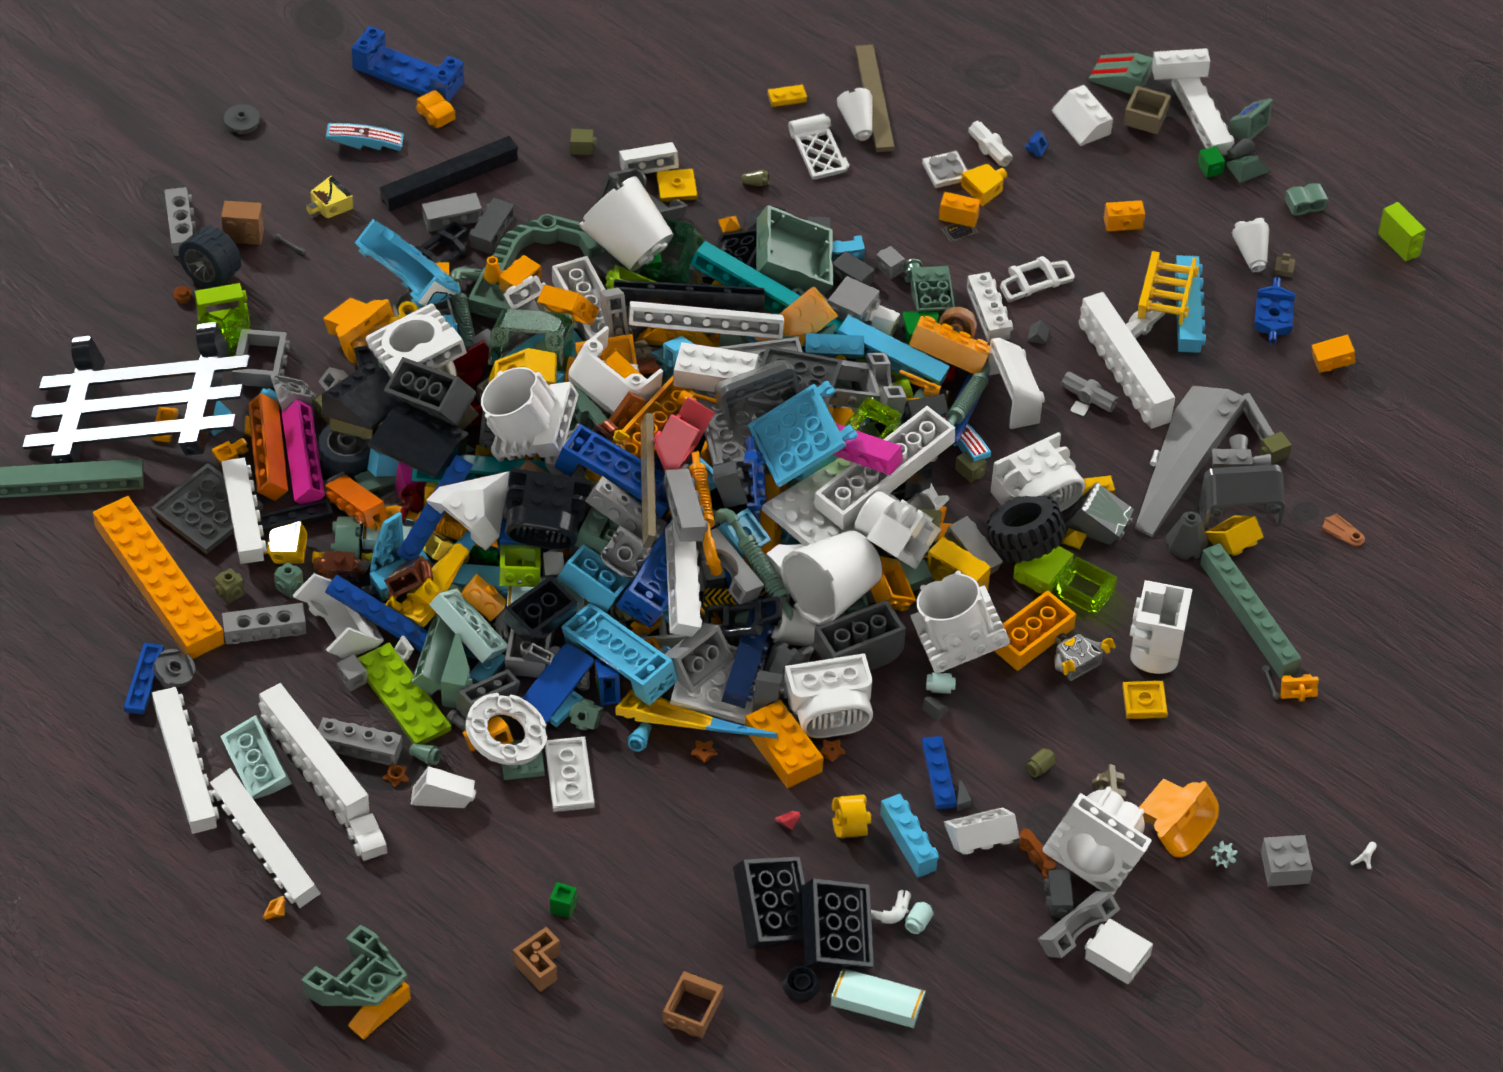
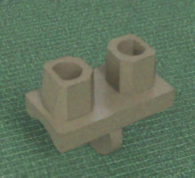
(1110, 779)

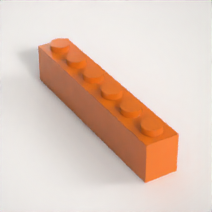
(267, 447)

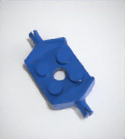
(1277, 301)
(757, 473)

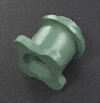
(910, 264)

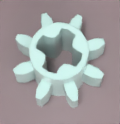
(1229, 857)

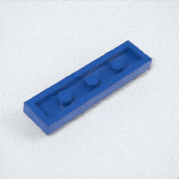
(143, 680)
(938, 772)

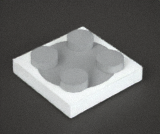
(944, 169)

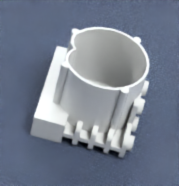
(419, 337)
(527, 414)
(957, 621)
(1100, 839)

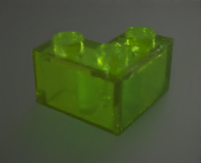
(230, 325)

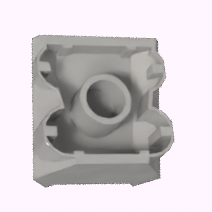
(290, 390)
(625, 553)

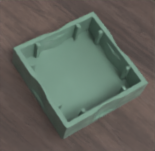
(794, 250)

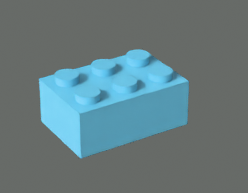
(593, 579)

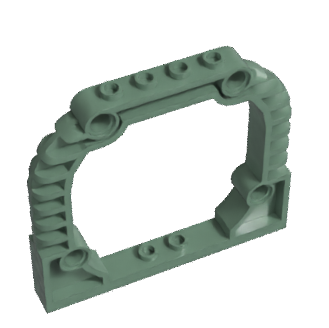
(487, 298)

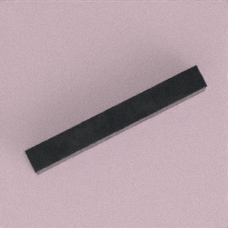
(449, 173)
(698, 295)

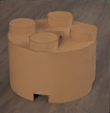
(960, 317)

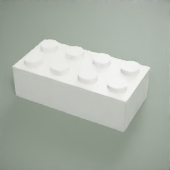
(705, 366)

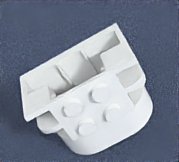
(1038, 471)
(897, 528)
(1159, 627)
(830, 695)

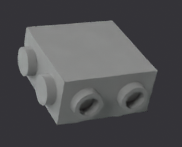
(854, 300)

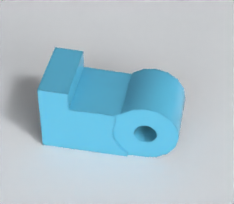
(854, 247)

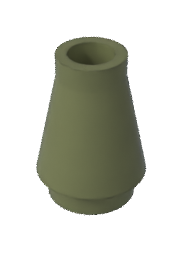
(756, 178)

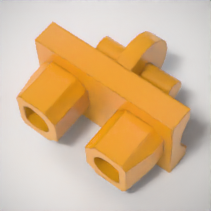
(1299, 687)

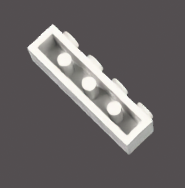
(989, 306)

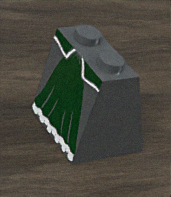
(1100, 515)

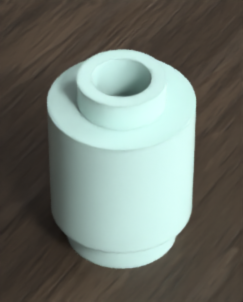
(940, 682)
(918, 917)

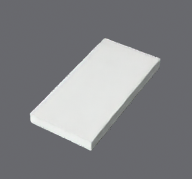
(569, 774)

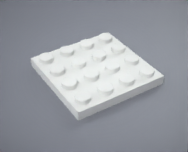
(709, 696)

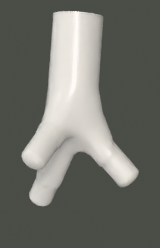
(1366, 855)

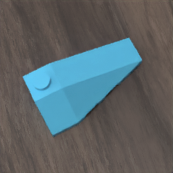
(388, 543)

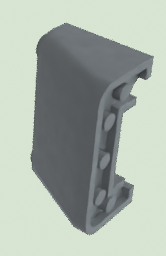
(614, 180)

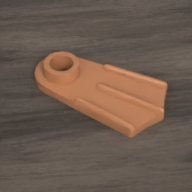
(1343, 530)

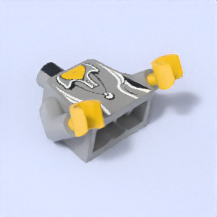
(1079, 654)

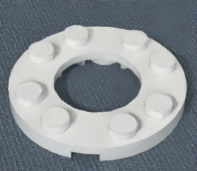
(511, 706)

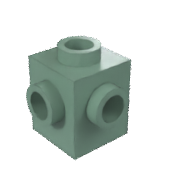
(288, 579)
(586, 714)

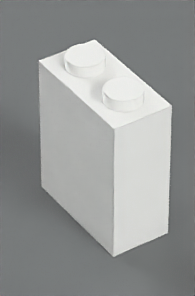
(1118, 951)

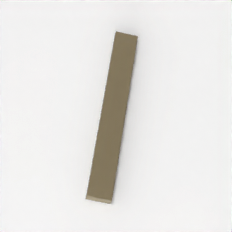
(871, 80)
(648, 481)

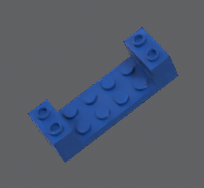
(377, 60)
(609, 461)
(648, 592)

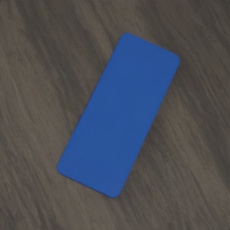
(558, 680)

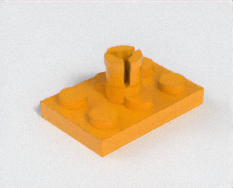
(622, 344)

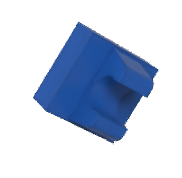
(1037, 144)

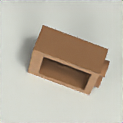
(698, 987)

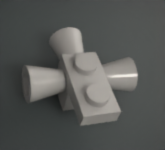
(1237, 455)

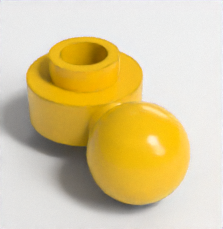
(403, 308)

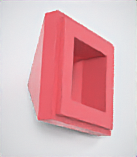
(789, 819)

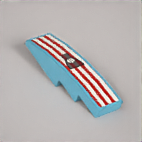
(358, 135)
(973, 444)

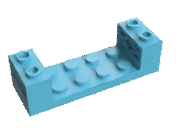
(623, 650)

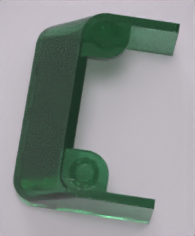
(678, 272)
(555, 325)

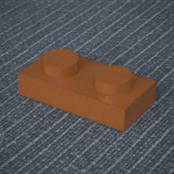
(627, 410)

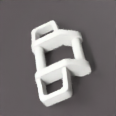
(1026, 290)

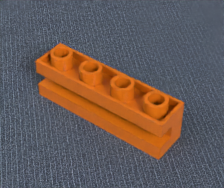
(356, 500)

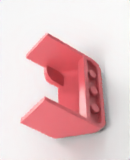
(677, 436)

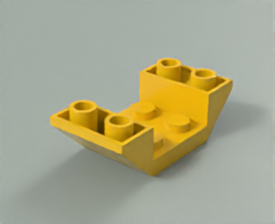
(534, 359)

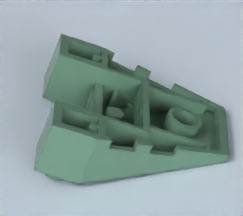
(364, 981)

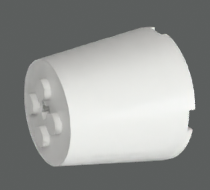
(628, 225)
(830, 575)

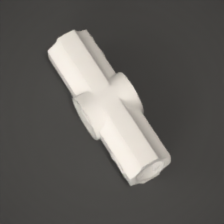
(990, 143)
(1143, 326)

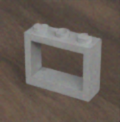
(857, 372)
(256, 377)

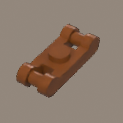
(1029, 843)

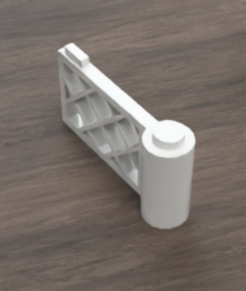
(810, 129)

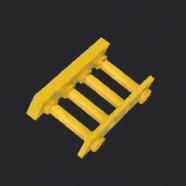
(1153, 278)

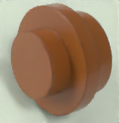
(182, 294)

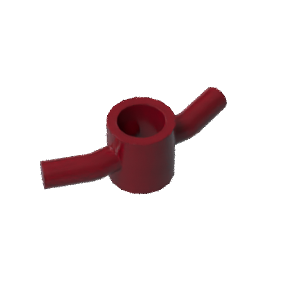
(411, 499)

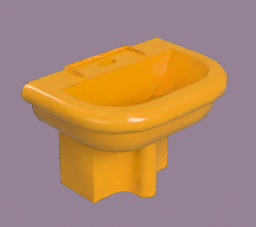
(355, 321)
(1181, 815)

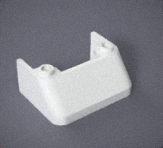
(602, 382)
(1025, 395)
(353, 631)

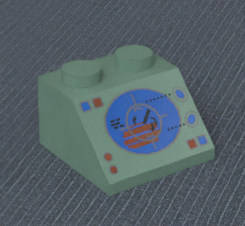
(1251, 119)

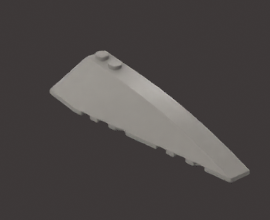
(1195, 430)

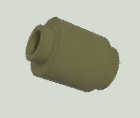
(1040, 762)

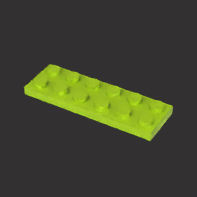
(405, 701)

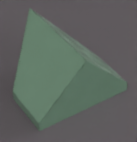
(1247, 168)

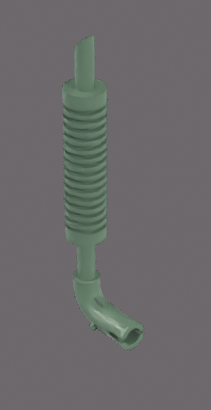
(461, 306)
(968, 396)
(756, 558)

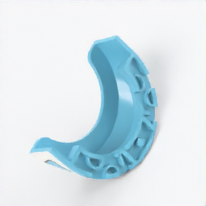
(418, 273)

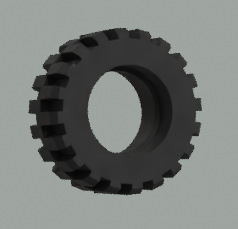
(1026, 528)

